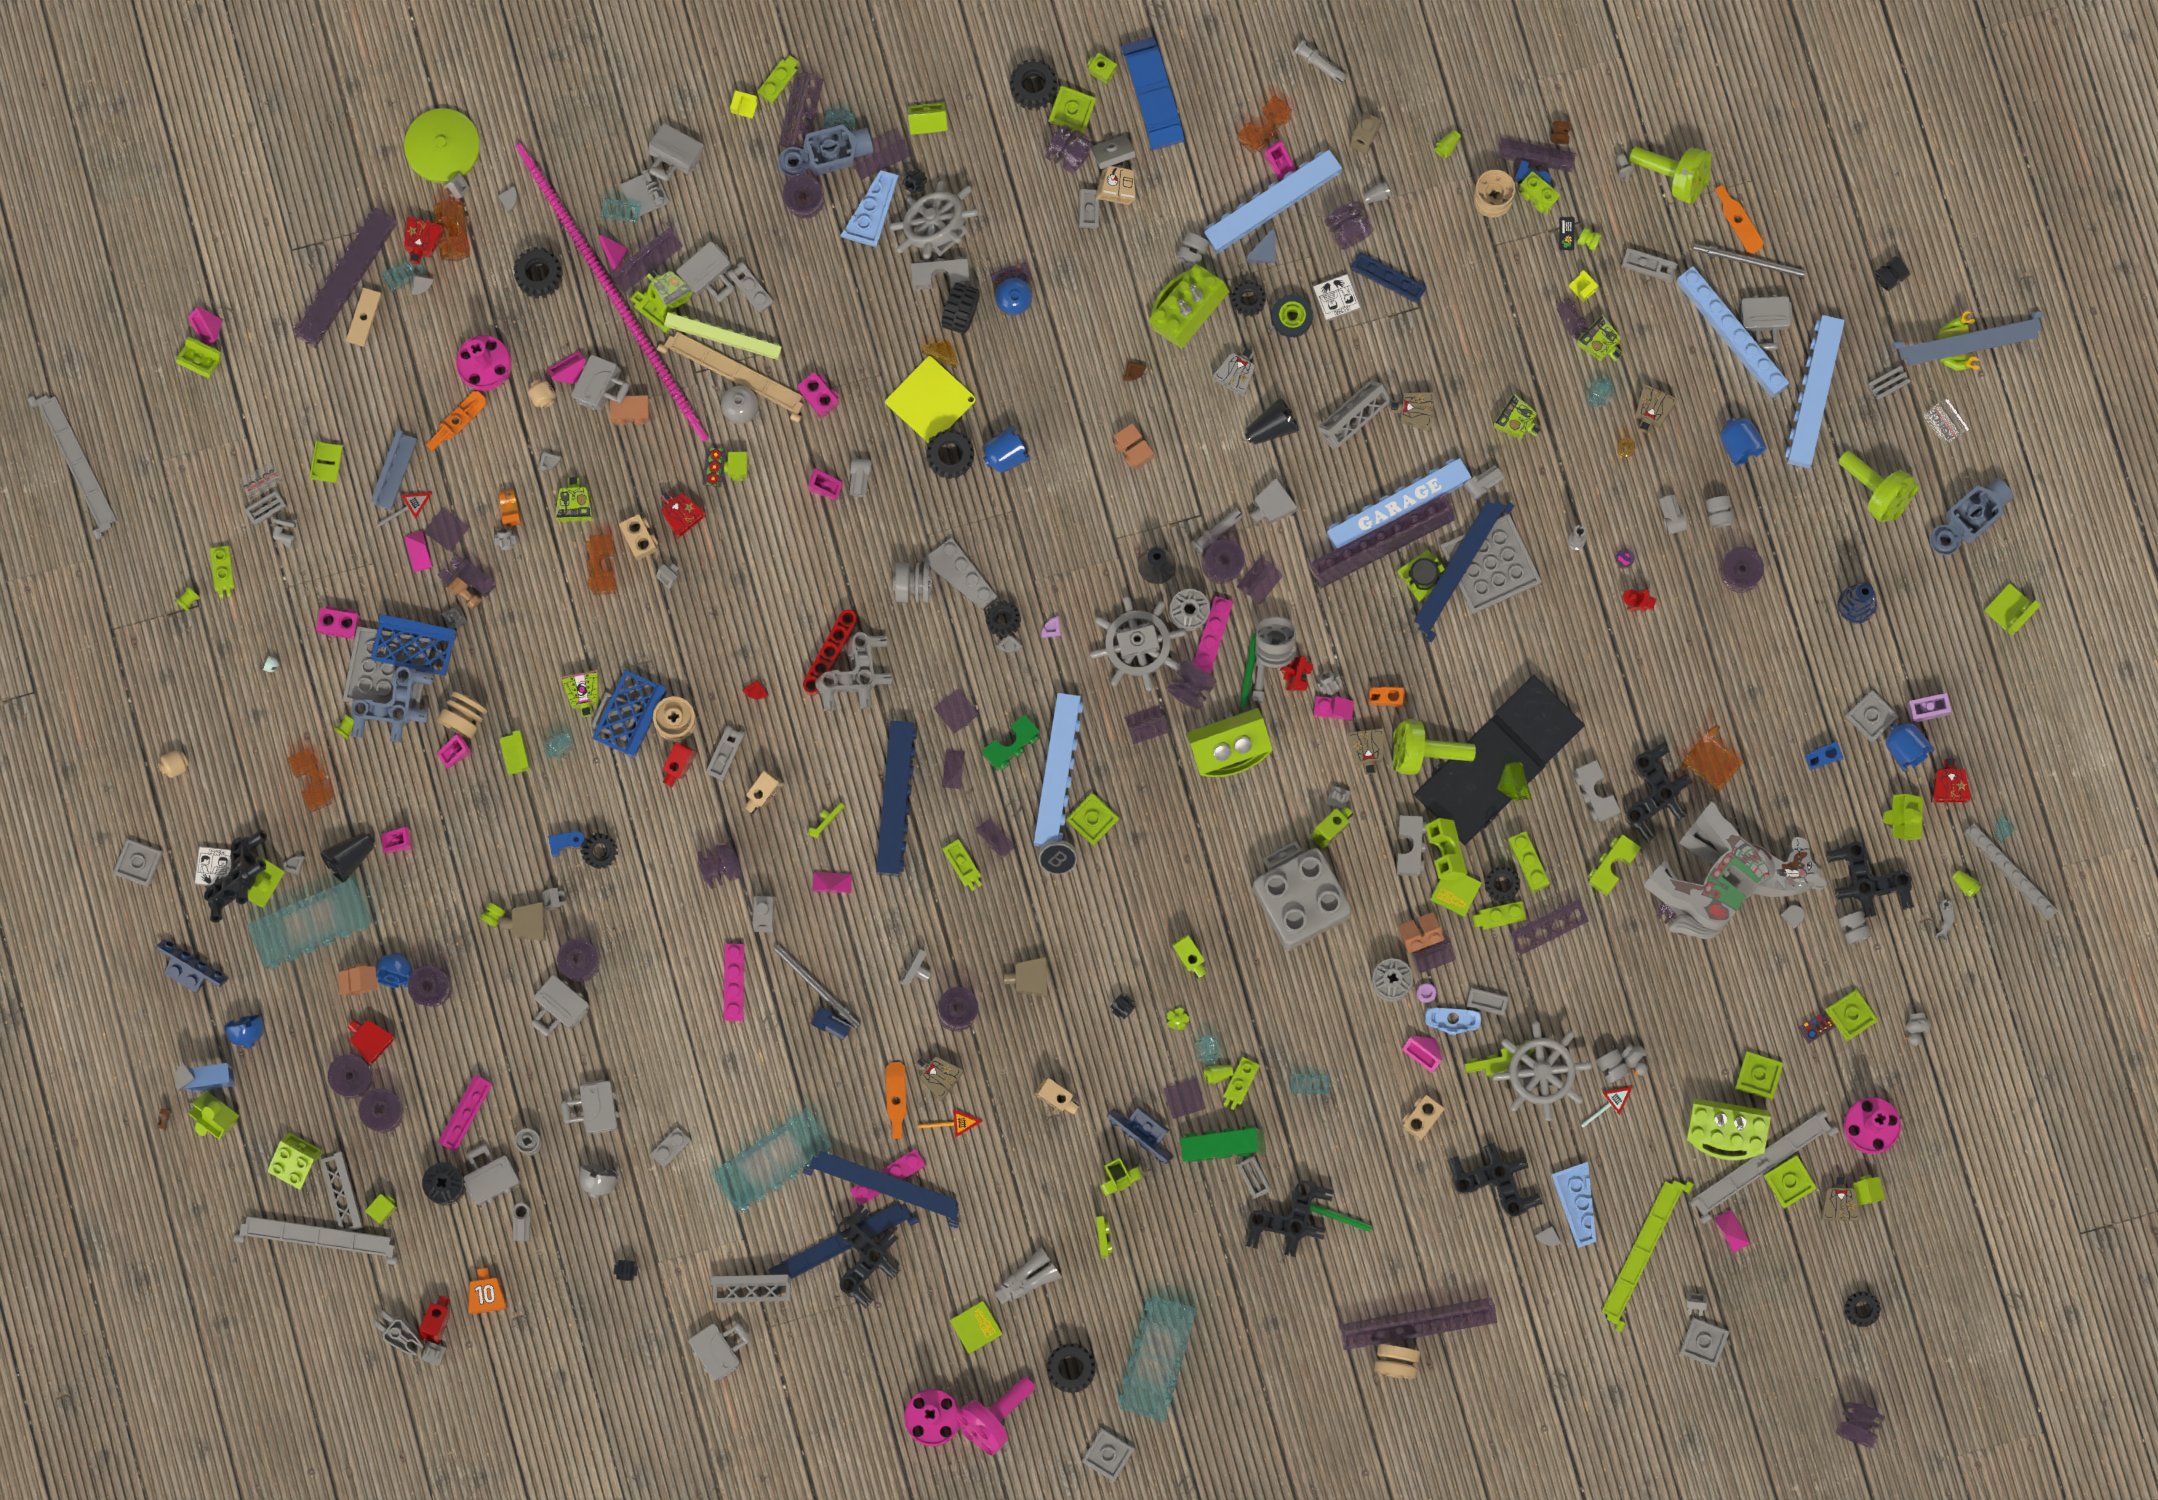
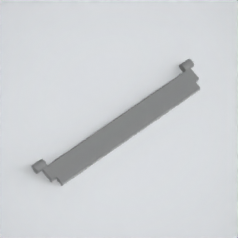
(77, 462)
(317, 1237)

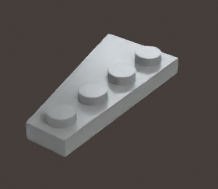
(956, 569)

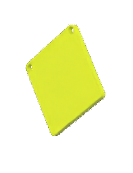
(930, 399)

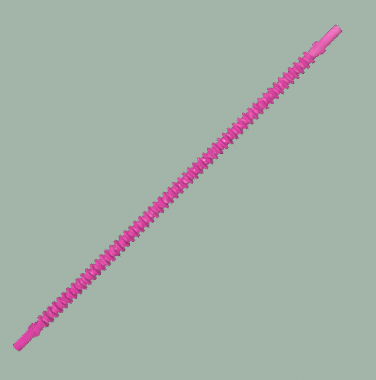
(693, 421)

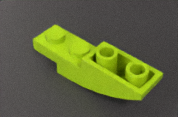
(1494, 1063)

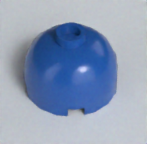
(1013, 296)
(393, 970)
(245, 1031)

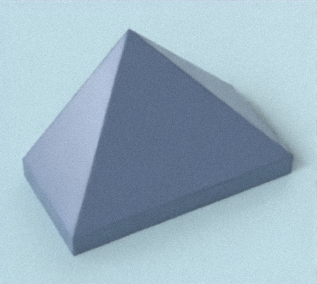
(1264, 251)

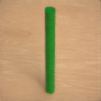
(1248, 673)
(1340, 1217)

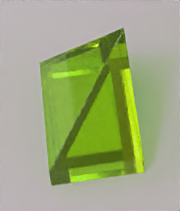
(1514, 782)

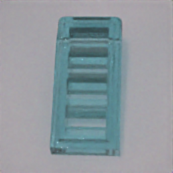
(606, 202)
(406, 280)
(1293, 1084)

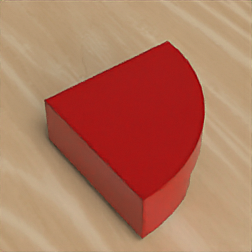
(755, 691)

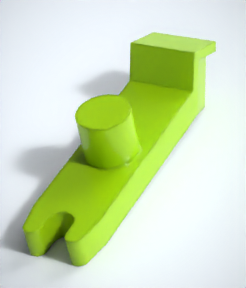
(828, 818)

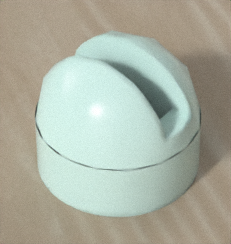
(271, 664)

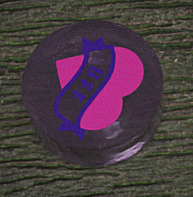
(1624, 558)

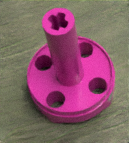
(483, 363)
(1872, 1125)
(983, 1425)
(932, 1427)

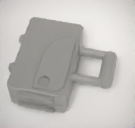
(675, 150)
(705, 269)
(1766, 315)
(597, 383)
(561, 1003)
(597, 1106)
(491, 1179)
(715, 1352)

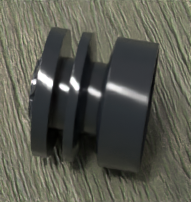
(454, 1186)

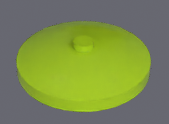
(442, 145)

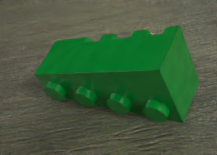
(1223, 1144)

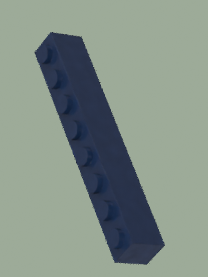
(895, 798)

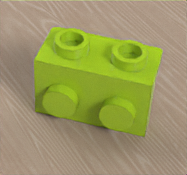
(1539, 193)
(199, 357)

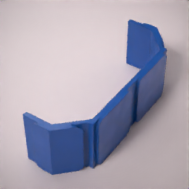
(1153, 93)

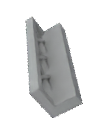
(1354, 408)
(347, 1189)
(751, 1281)

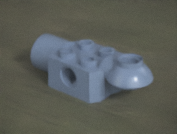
(826, 151)
(1971, 516)

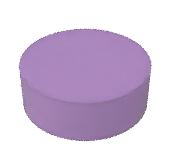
(1426, 993)

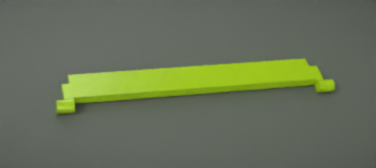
(1642, 1251)

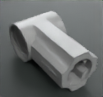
(860, 472)
(1479, 485)
(1674, 520)
(521, 1225)

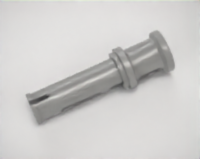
(1314, 57)
(1211, 535)
(1577, 538)

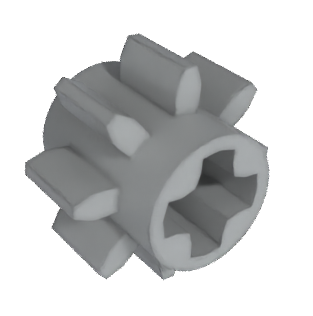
(505, 538)
(1329, 682)

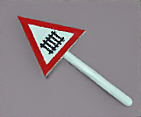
(1616, 1099)

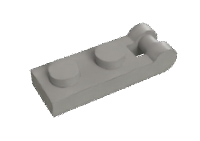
(1649, 265)
(750, 288)
(725, 753)

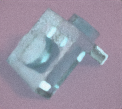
(839, 117)

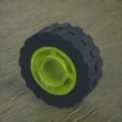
(1294, 304)

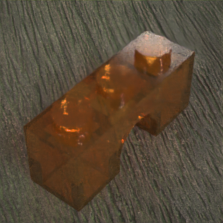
(1253, 137)
(452, 217)
(600, 547)
(317, 795)

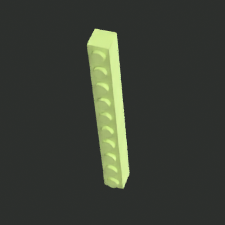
(722, 336)

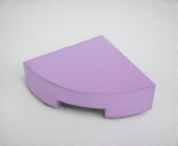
(1051, 628)

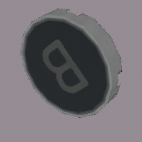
(1057, 857)

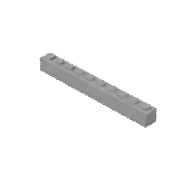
(2007, 868)

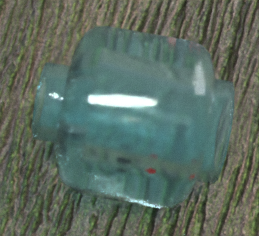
(1600, 392)
(557, 745)
(1208, 1049)

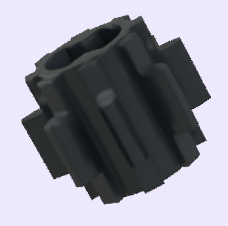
(914, 180)
(1122, 1006)
(625, 1270)

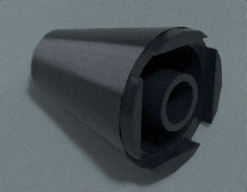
(1272, 424)
(1156, 565)
(347, 855)

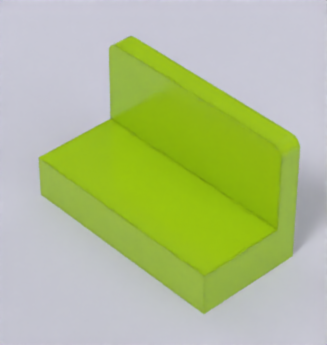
(927, 118)
(515, 753)

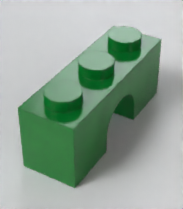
(1000, 755)

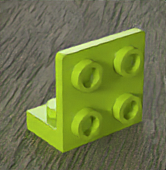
(2011, 609)
(293, 1160)

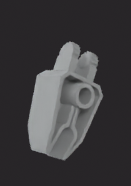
(399, 1333)

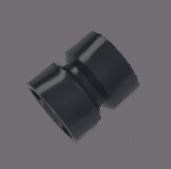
(1893, 272)

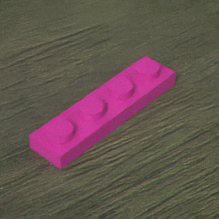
(1213, 634)
(734, 982)
(465, 1113)
(899, 1169)

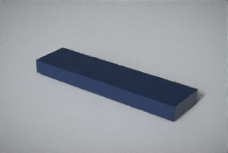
(1388, 278)

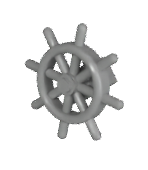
(938, 226)
(1137, 643)
(1542, 1073)

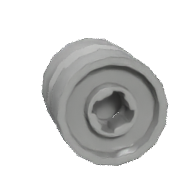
(1194, 243)
(1720, 512)
(1855, 927)
(1613, 1066)
(528, 1142)

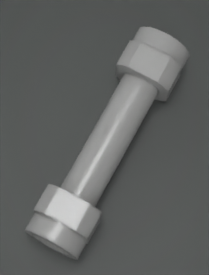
(1258, 694)

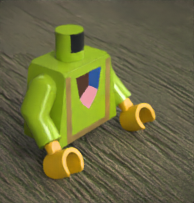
(1955, 328)

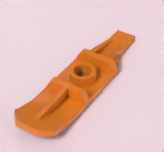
(1745, 229)
(464, 412)
(896, 1088)

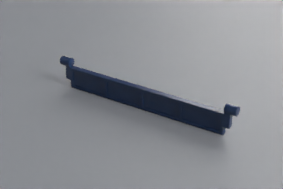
(1458, 566)
(885, 1184)
(835, 1245)

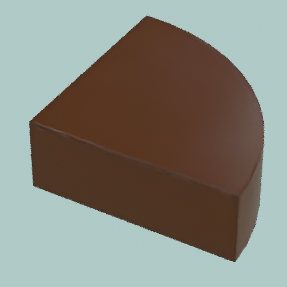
(1134, 371)
(164, 1118)

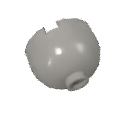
(739, 405)
(596, 1180)

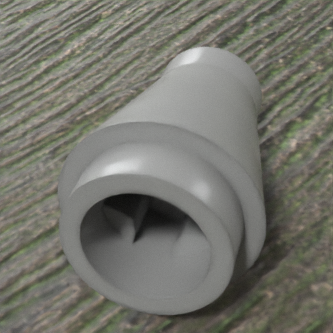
(1377, 193)

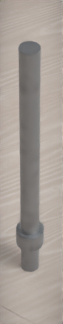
(1712, 251)
(844, 1013)

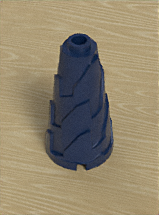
(1857, 603)

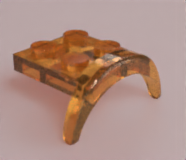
(1712, 760)

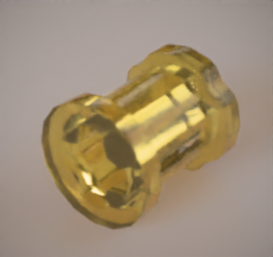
(1629, 452)

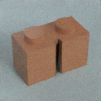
(631, 409)
(1133, 447)
(1427, 935)
(357, 979)

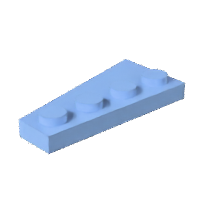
(871, 214)
(1576, 1199)

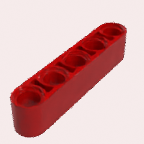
(830, 643)

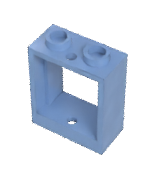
(211, 1077)

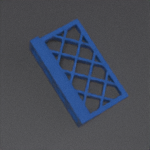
(414, 628)
(644, 722)

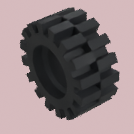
(1248, 309)
(998, 609)
(609, 855)
(1502, 872)
(1862, 1297)

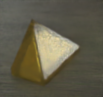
(942, 352)

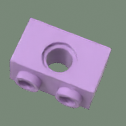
(1929, 708)

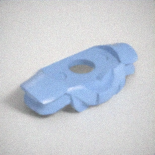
(1467, 1020)

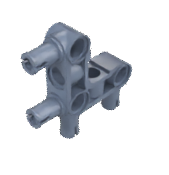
(386, 712)

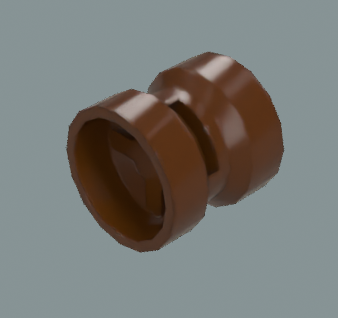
(1560, 133)

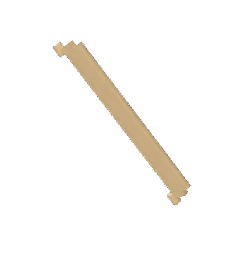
(735, 372)

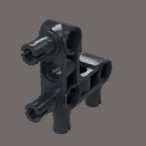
(1655, 802)
(1860, 875)
(240, 878)
(1504, 1185)
(1299, 1213)
(864, 1246)

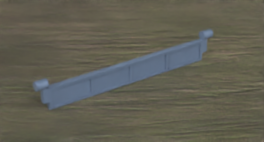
(1970, 342)

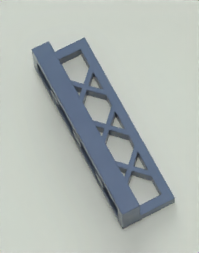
(394, 470)

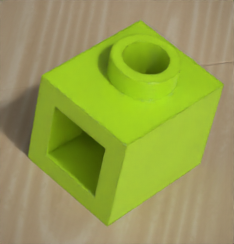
(1102, 68)
(737, 465)
(1868, 1190)
(381, 1208)

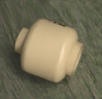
(541, 394)
(173, 763)

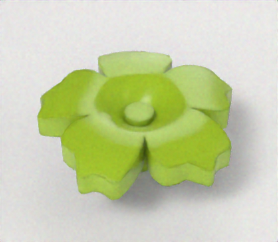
(1177, 1019)

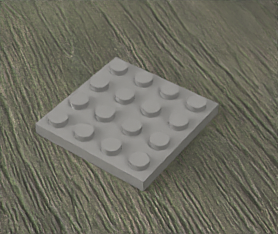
(1499, 568)
(374, 679)

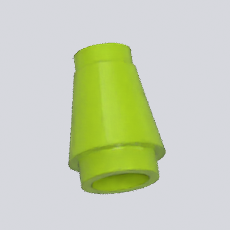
(1447, 144)
(1966, 883)
(1217, 1073)

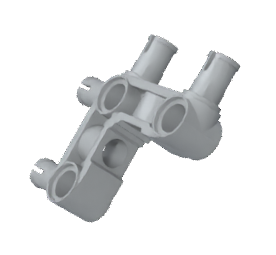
(850, 681)

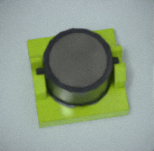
(1423, 572)

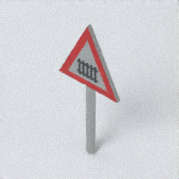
(414, 502)

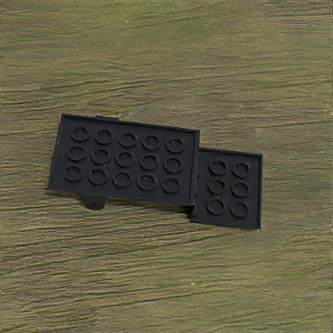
(1524, 730)

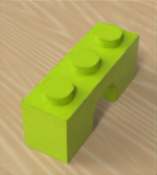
(1445, 836)
(1622, 850)
(1529, 862)

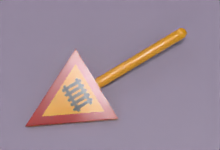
(961, 1123)

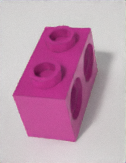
(815, 397)
(336, 628)

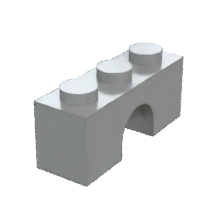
(924, 272)
(1602, 808)
(1411, 828)

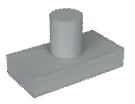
(915, 969)

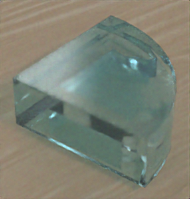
(2003, 829)

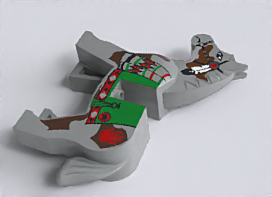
(1737, 874)

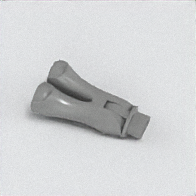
(1018, 1284)

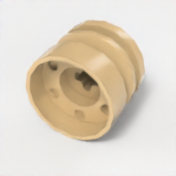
(1498, 184)
(462, 715)

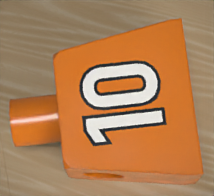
(485, 1294)

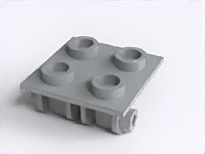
(645, 191)

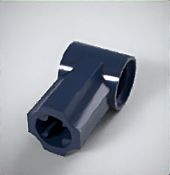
(828, 1022)

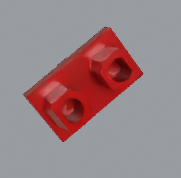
(1638, 600)
(1293, 674)

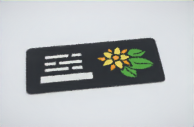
(1566, 233)

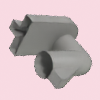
(1627, 170)
(286, 539)

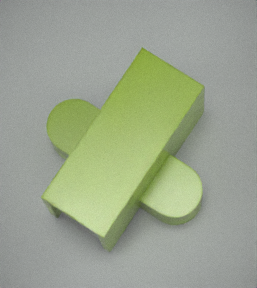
(1905, 817)
(265, 884)
(212, 1116)
(1119, 1177)

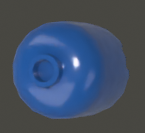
(1741, 440)
(1005, 451)
(1908, 745)

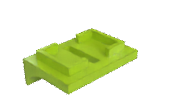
(330, 453)

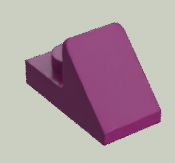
(1334, 708)

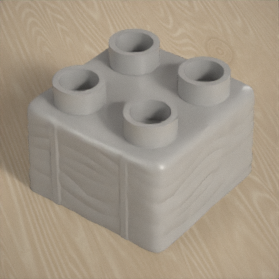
(1302, 899)

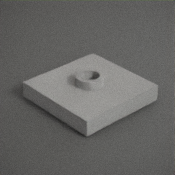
(1113, 151)

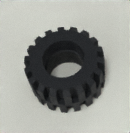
(1033, 69)
(533, 258)
(960, 308)
(950, 437)
(1063, 1352)

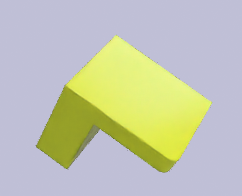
(744, 104)
(1583, 286)

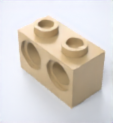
(636, 538)
(1426, 1120)

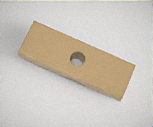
(367, 307)

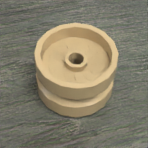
(685, 721)
(1397, 1359)

